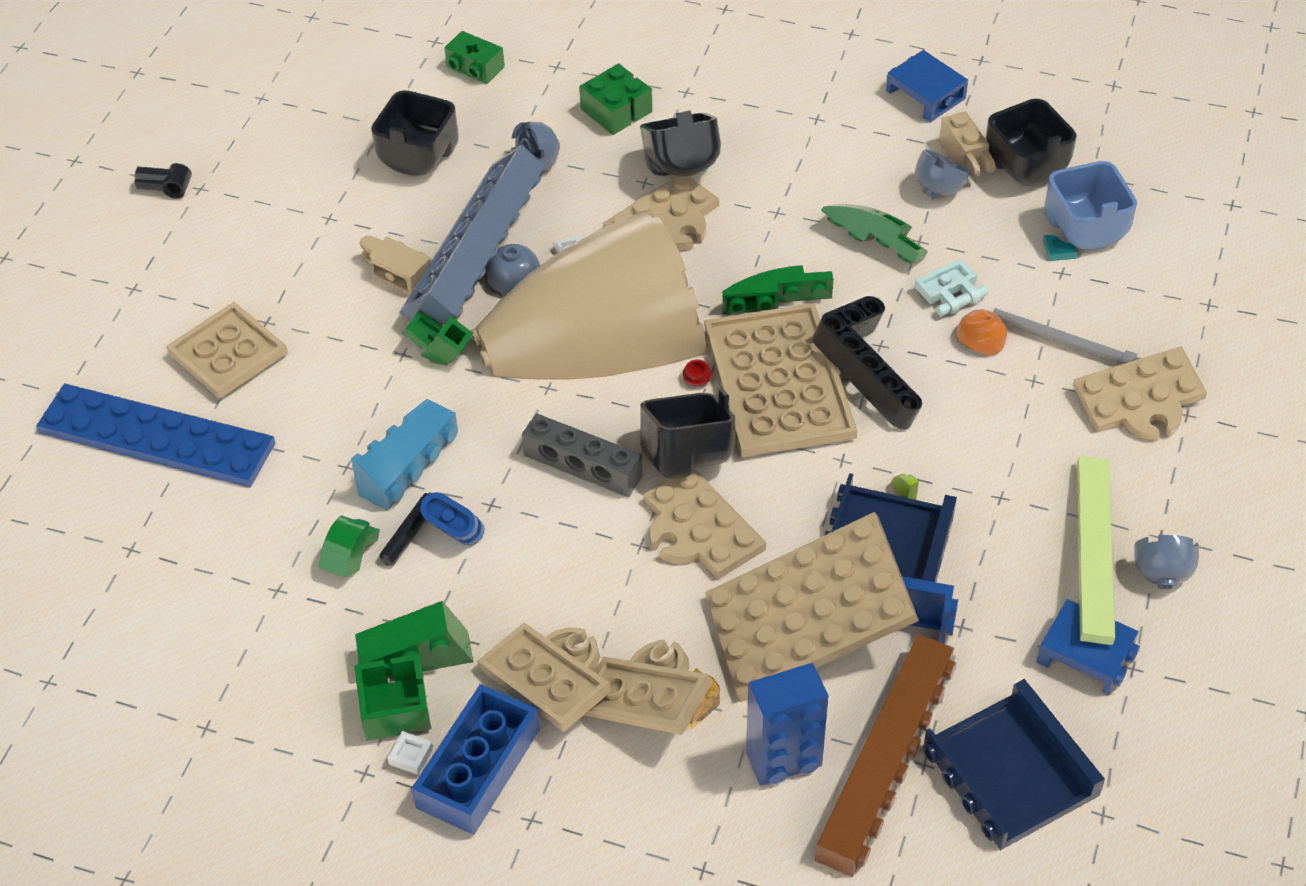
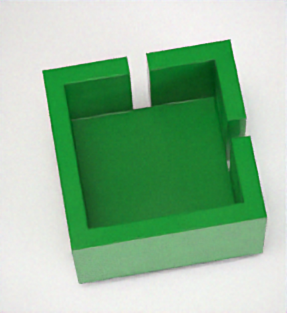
(609, 95)
(392, 706)

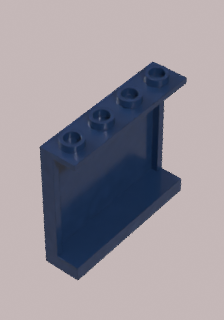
(912, 527)
(1014, 766)

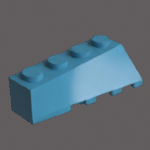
(403, 454)

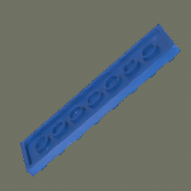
(157, 435)

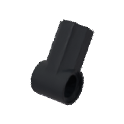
(170, 181)

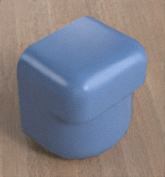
(1090, 204)

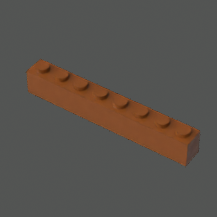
(884, 756)

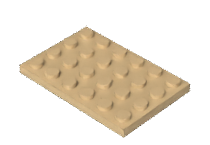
(779, 381)
(811, 604)

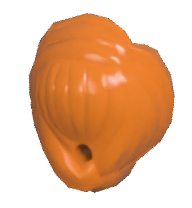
(982, 332)

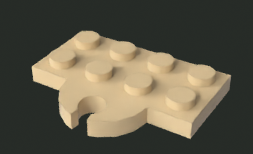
(679, 206)
(1141, 393)
(700, 526)
(549, 672)
(651, 689)

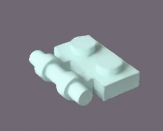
(947, 281)

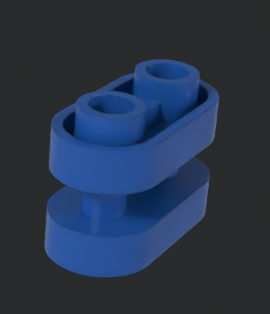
(452, 518)

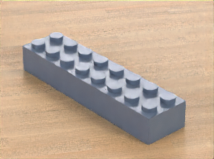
(474, 237)

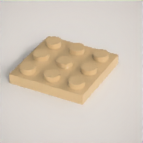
(226, 350)

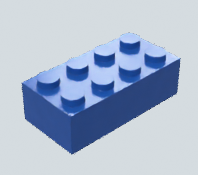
(786, 724)
(476, 759)

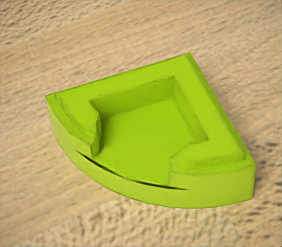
(906, 485)

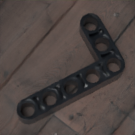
(841, 341)

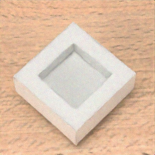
(410, 753)

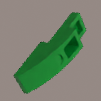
(867, 223)
(768, 288)

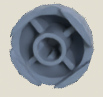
(538, 140)
(940, 174)
(509, 267)
(1167, 560)

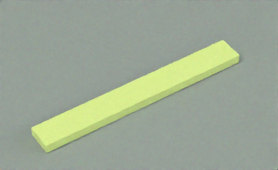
(1095, 551)

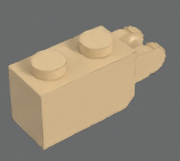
(965, 143)
(394, 262)

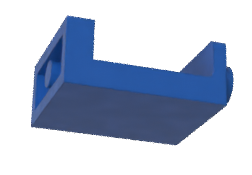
(928, 83)
(933, 605)
(1094, 659)

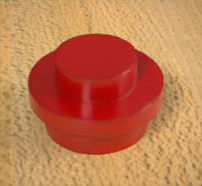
(696, 373)

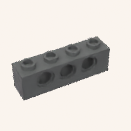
(582, 455)

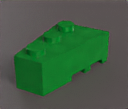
(428, 632)

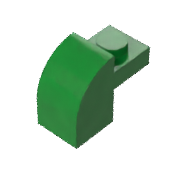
(440, 342)
(345, 545)

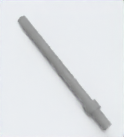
(1066, 338)

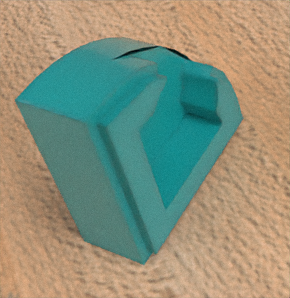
(1058, 249)

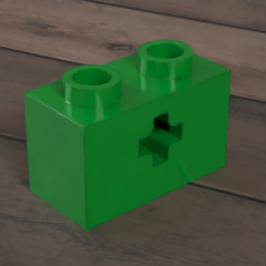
(474, 57)

